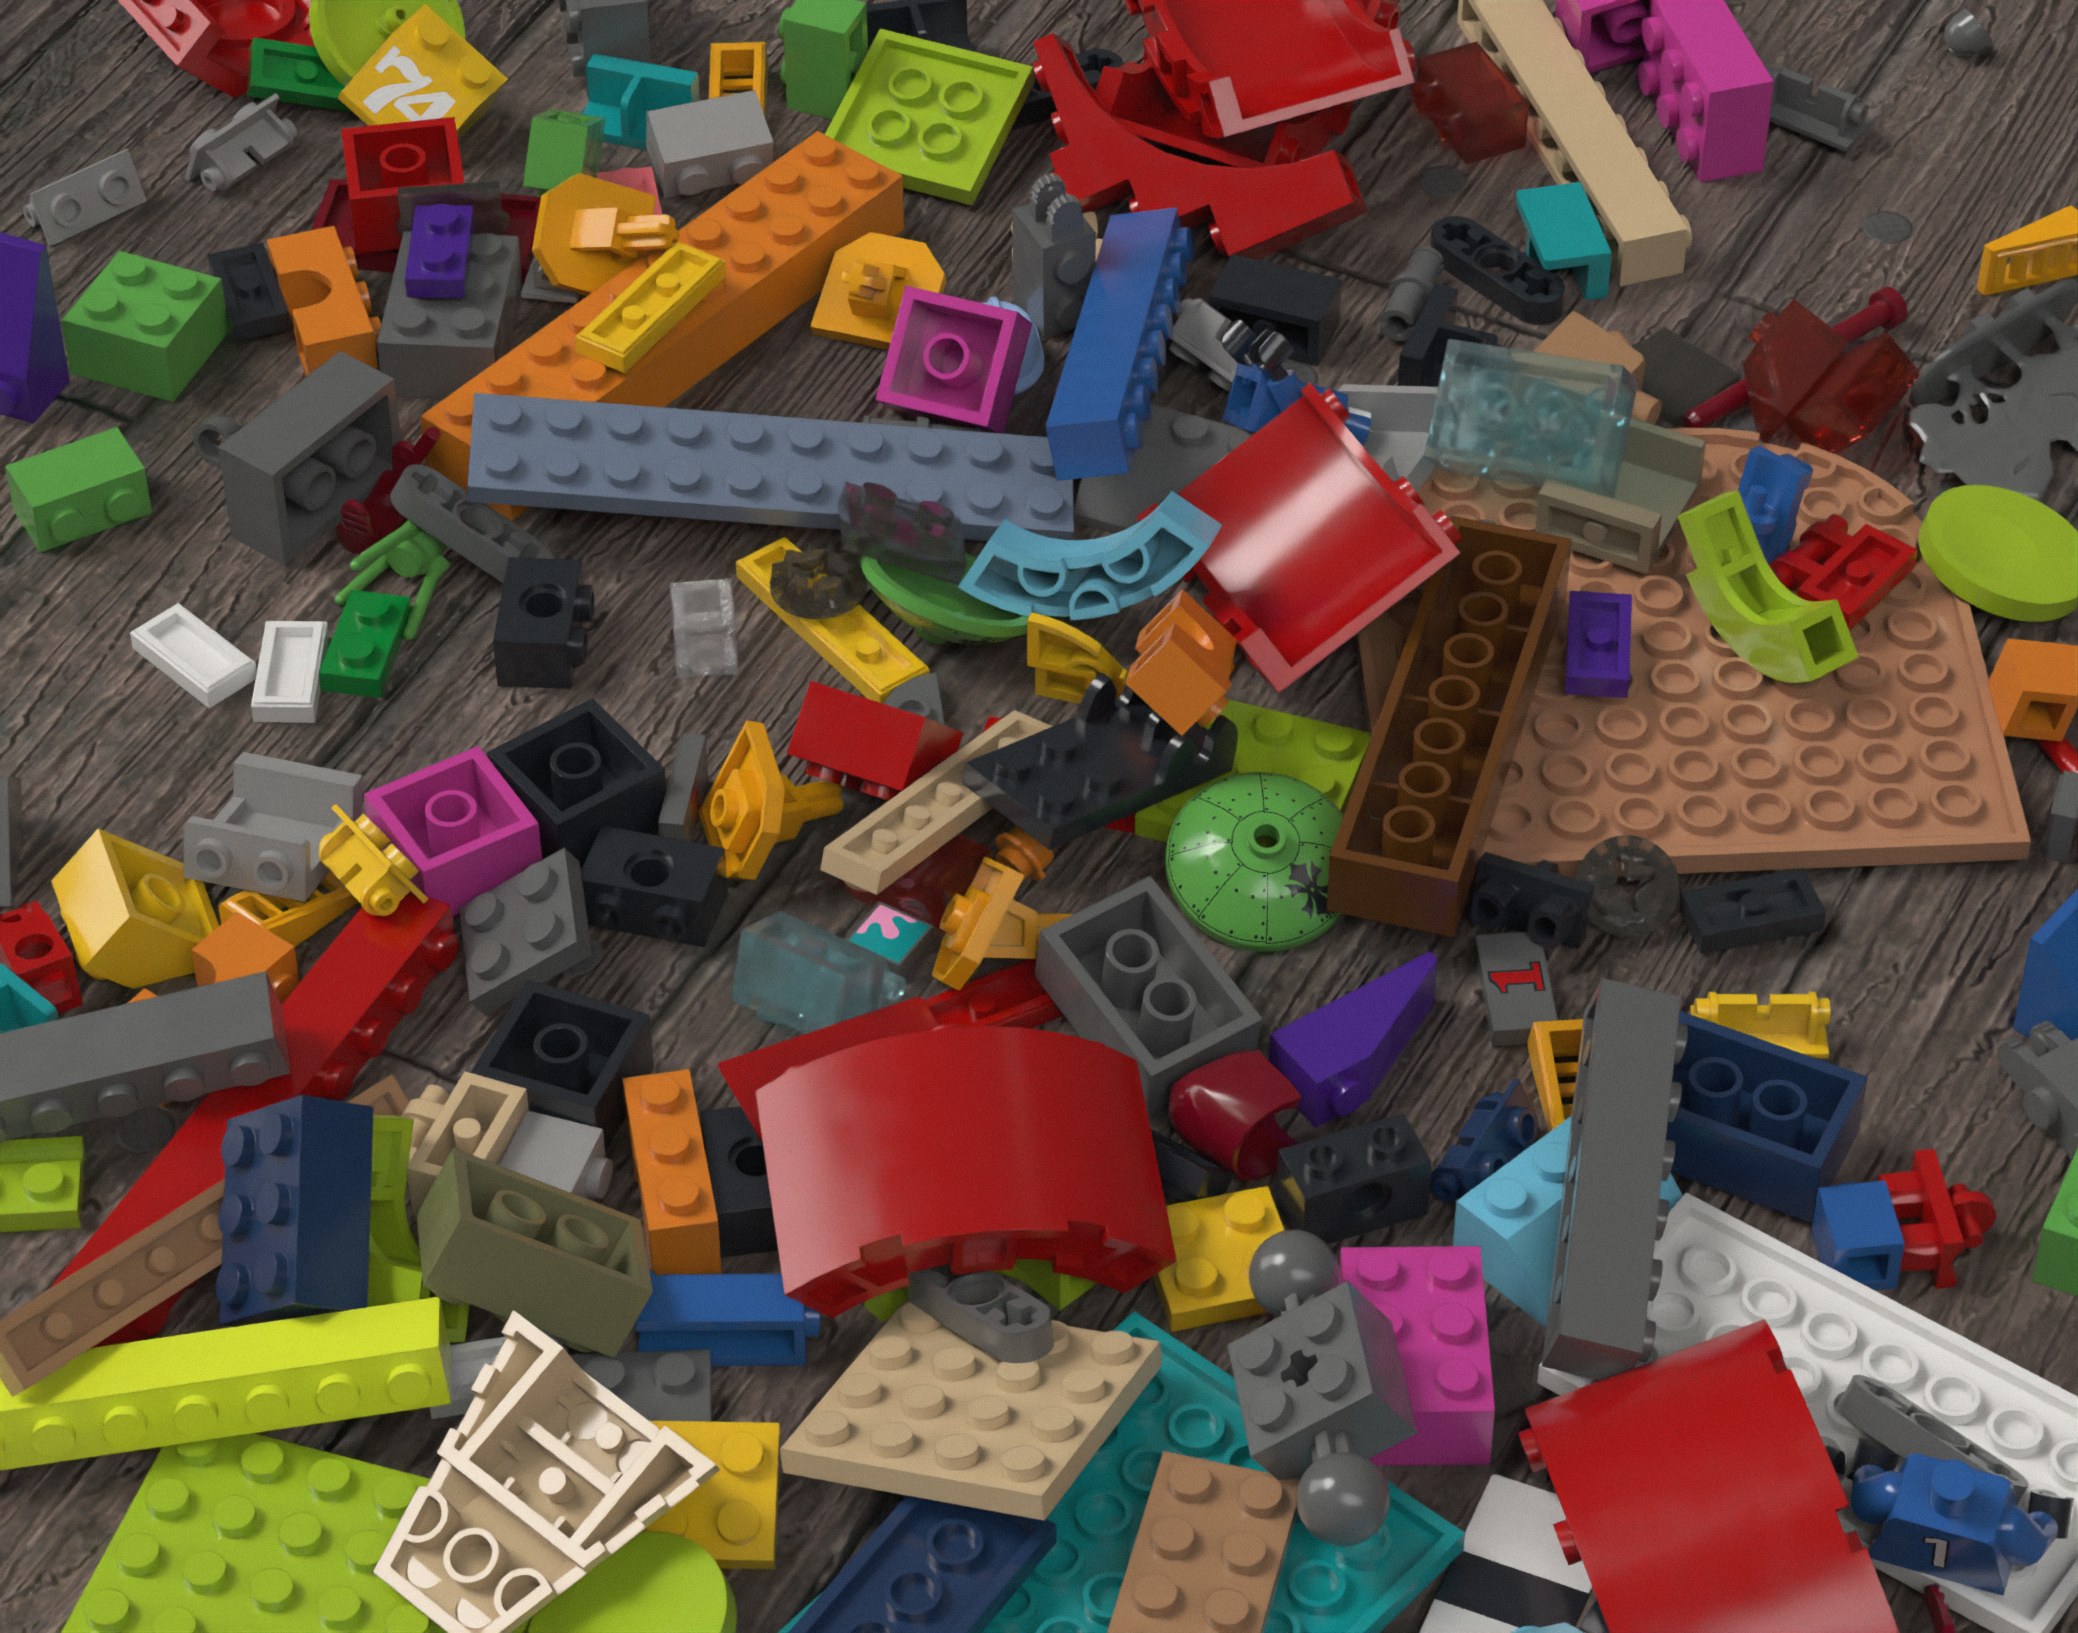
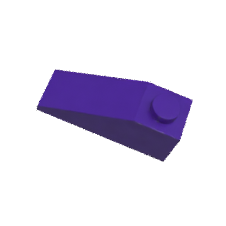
(30, 331)
(1350, 1044)

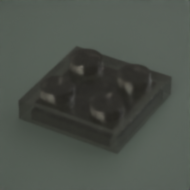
(902, 533)

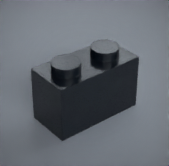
(1281, 299)

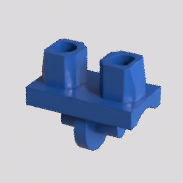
(1772, 496)

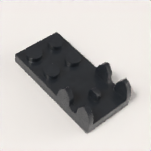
(1098, 766)

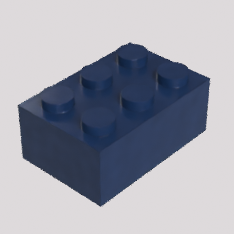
(1761, 1117)
(295, 1211)

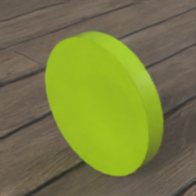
(353, 30)
(2002, 552)
(645, 1587)

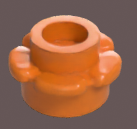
(1023, 854)

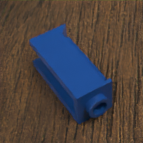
(733, 1315)

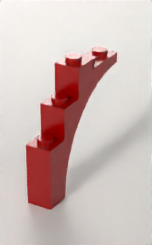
(1252, 207)

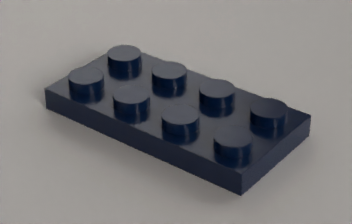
(931, 1571)

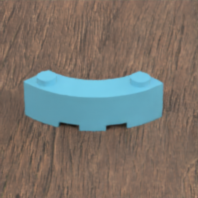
(1090, 576)

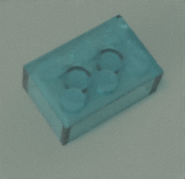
(1531, 417)

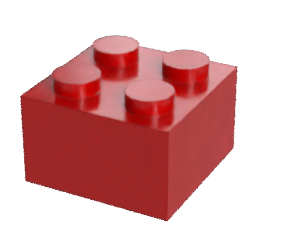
(394, 157)
(866, 740)

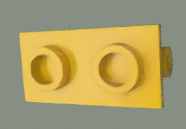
(372, 875)
(1787, 1020)

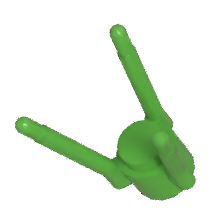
(409, 553)

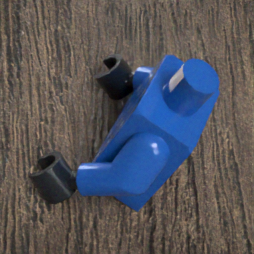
(1265, 388)
(1951, 1517)

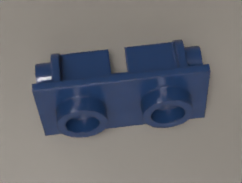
(1489, 1140)

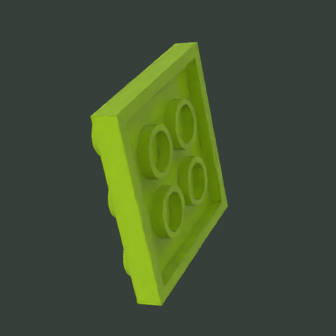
(932, 112)
(1276, 743)

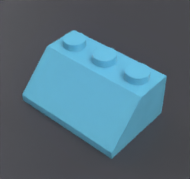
(1517, 1221)

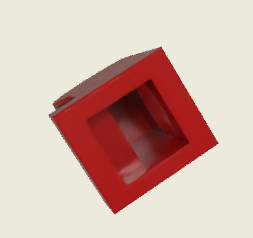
(39, 955)

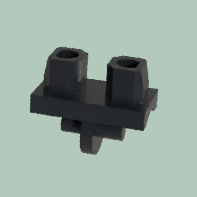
(1531, 900)

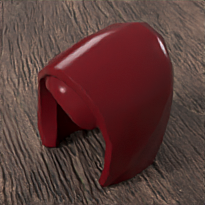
(1229, 1112)

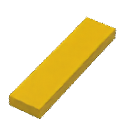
(850, 642)

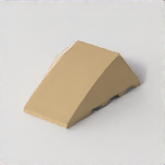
(532, 1490)

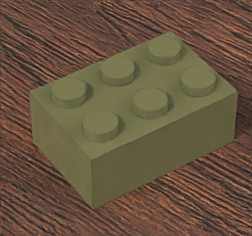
(534, 1251)

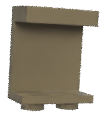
(1654, 485)

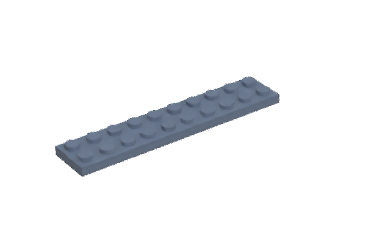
(752, 465)

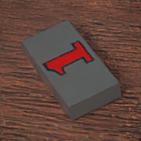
(685, 789)
(1513, 985)

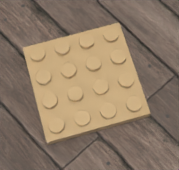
(965, 1429)

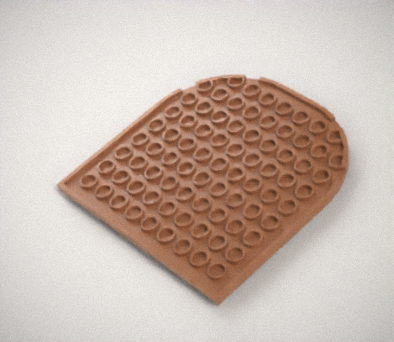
(1717, 759)

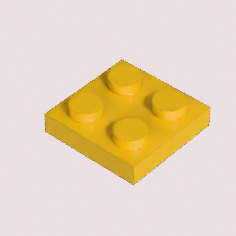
(1213, 1256)
(738, 1506)

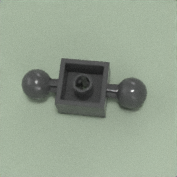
(1321, 1388)

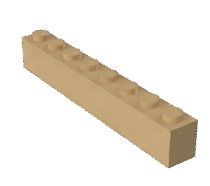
(1582, 136)

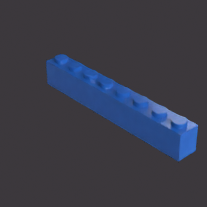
(1119, 344)

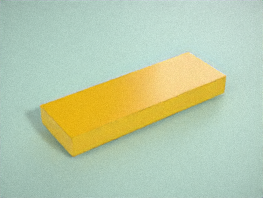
(650, 307)

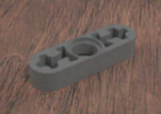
(443, 511)
(981, 1308)
(1912, 1430)

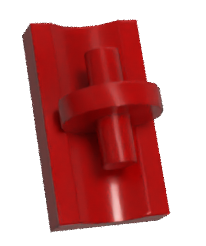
(1942, 1217)

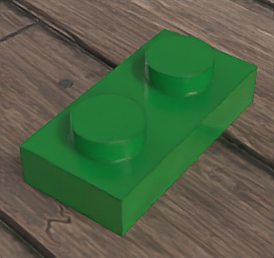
(293, 74)
(365, 644)

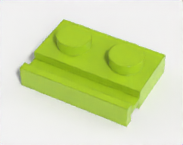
(41, 1183)

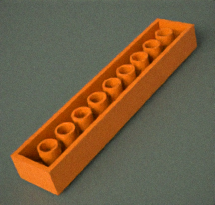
(777, 254)

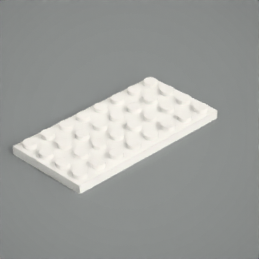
(1831, 1328)

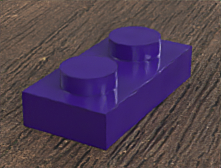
(440, 251)
(1598, 644)

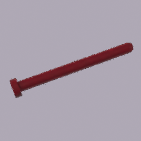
(1884, 309)

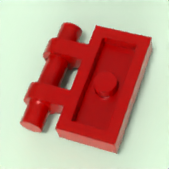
(1857, 571)

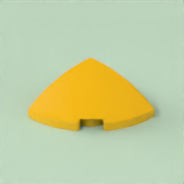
(1067, 660)

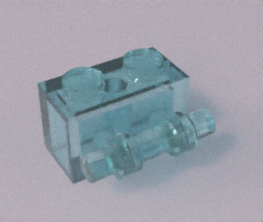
(808, 975)

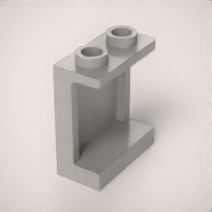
(1397, 427)
(271, 827)

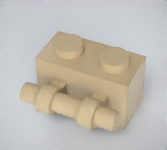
(474, 1119)

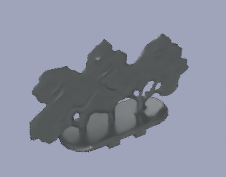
(2039, 409)

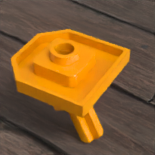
(595, 231)
(868, 285)
(758, 806)
(988, 925)

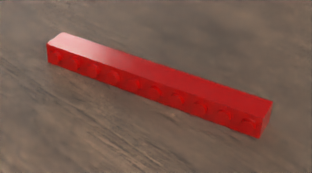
(332, 1029)

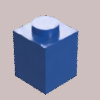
(1859, 1233)

